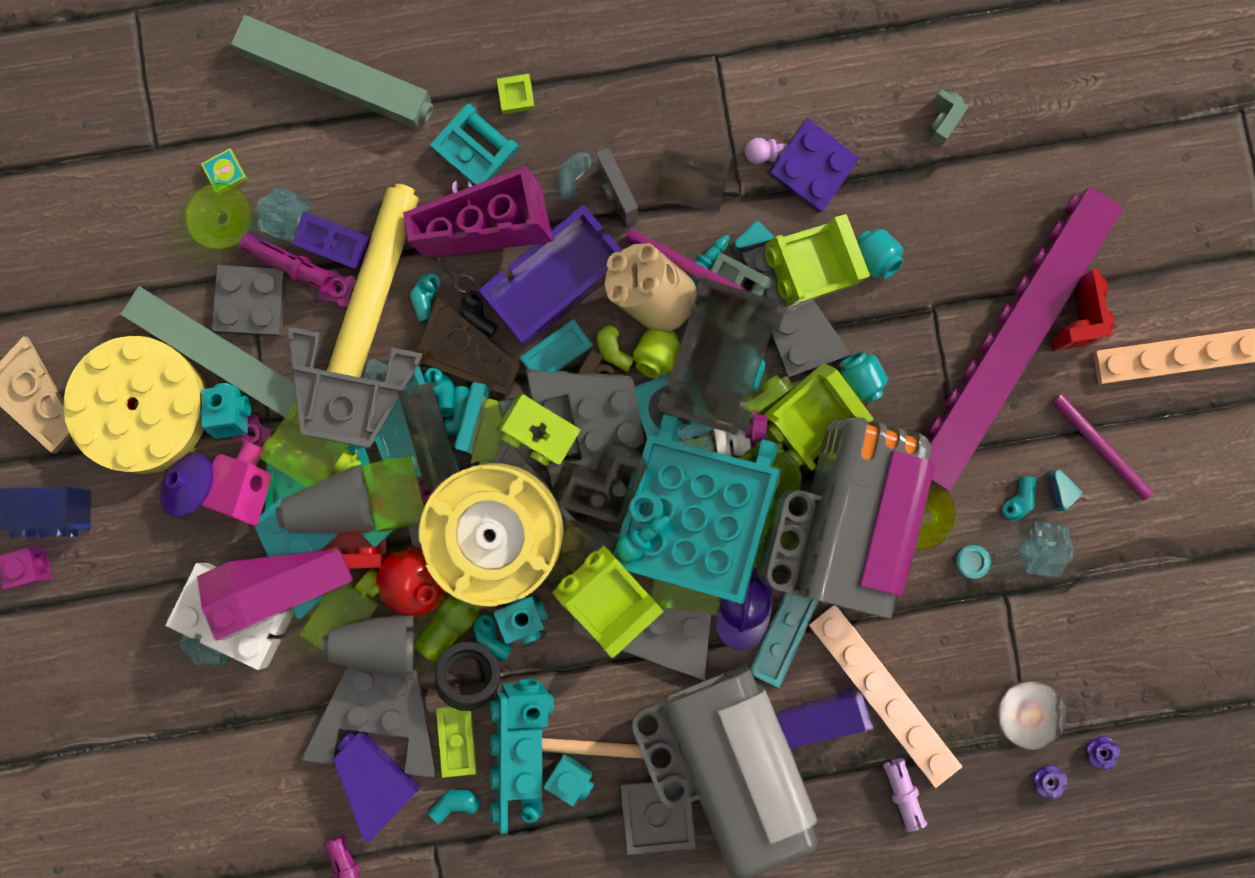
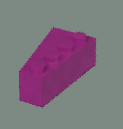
(482, 217)

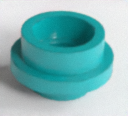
(638, 502)

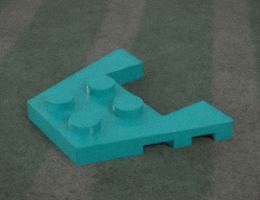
(280, 542)

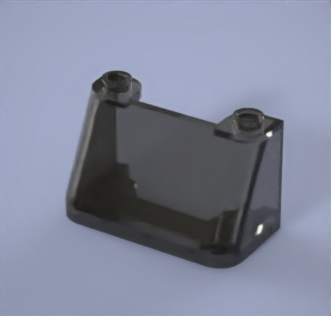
(720, 357)

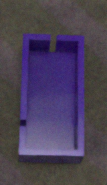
(551, 277)

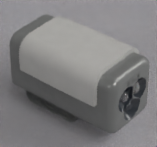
(738, 765)

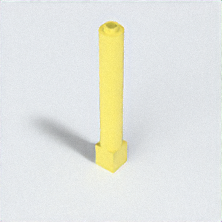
(373, 282)

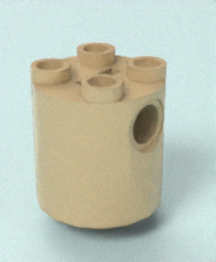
(649, 287)

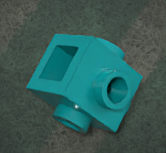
(224, 411)
(511, 627)
(528, 704)

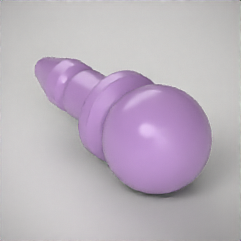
(759, 150)

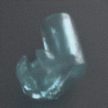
(570, 171)
(202, 654)

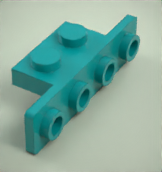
(516, 762)

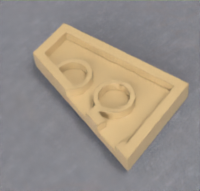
(32, 397)

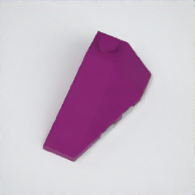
(259, 589)

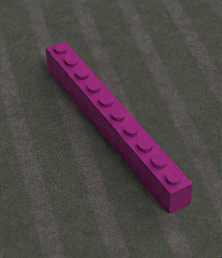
(1019, 333)

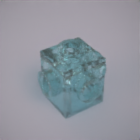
(281, 213)
(1047, 549)

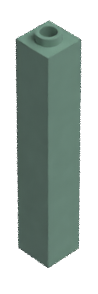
(332, 72)
(211, 351)

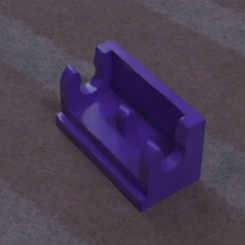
(331, 240)

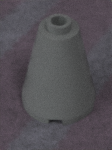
(329, 506)
(373, 645)

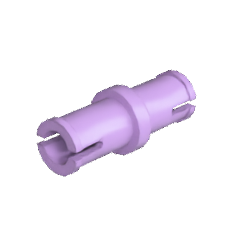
(905, 794)

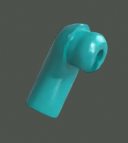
(443, 390)
(454, 801)

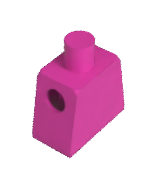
(239, 485)

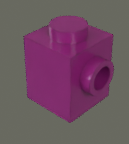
(24, 568)

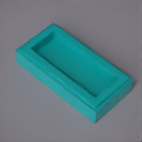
(558, 349)

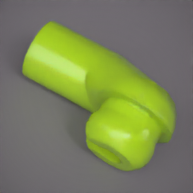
(609, 348)

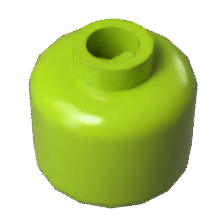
(656, 353)

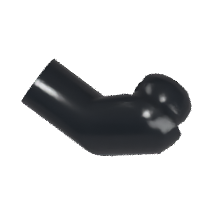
(473, 311)

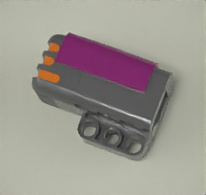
(858, 521)

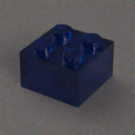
(45, 511)

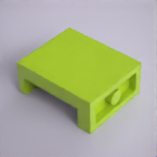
(816, 261)
(809, 409)
(607, 601)

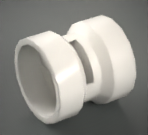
(739, 443)

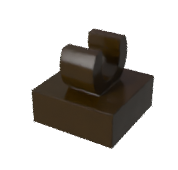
(594, 365)

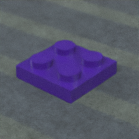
(813, 165)

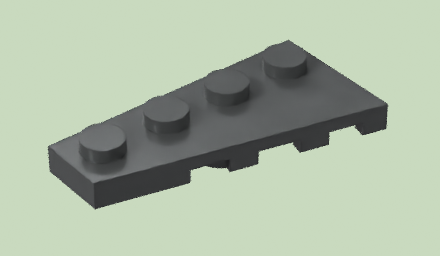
(672, 640)

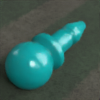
(711, 255)
(632, 545)

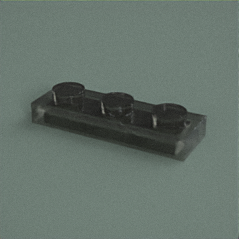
(427, 434)

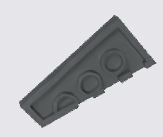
(805, 333)

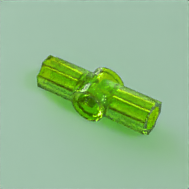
(451, 621)

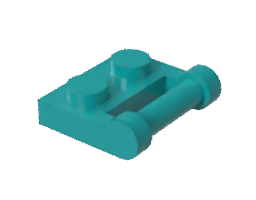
(466, 154)

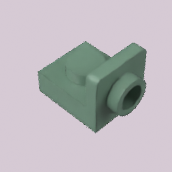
(952, 111)

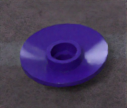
(186, 485)

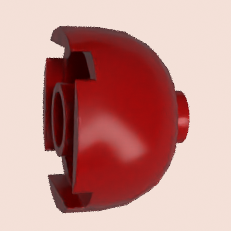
(407, 584)

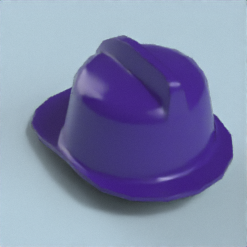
(747, 623)

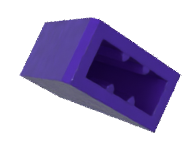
(824, 718)
(372, 783)

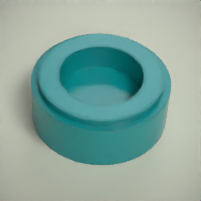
(972, 561)

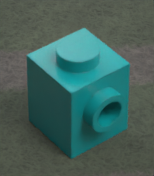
(569, 780)

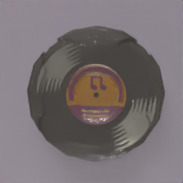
(1031, 715)

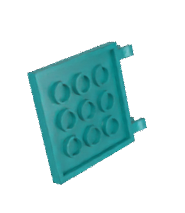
(713, 510)

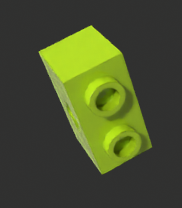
(557, 432)

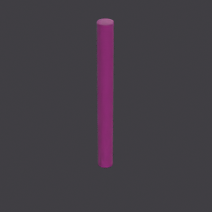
(682, 262)
(1102, 447)

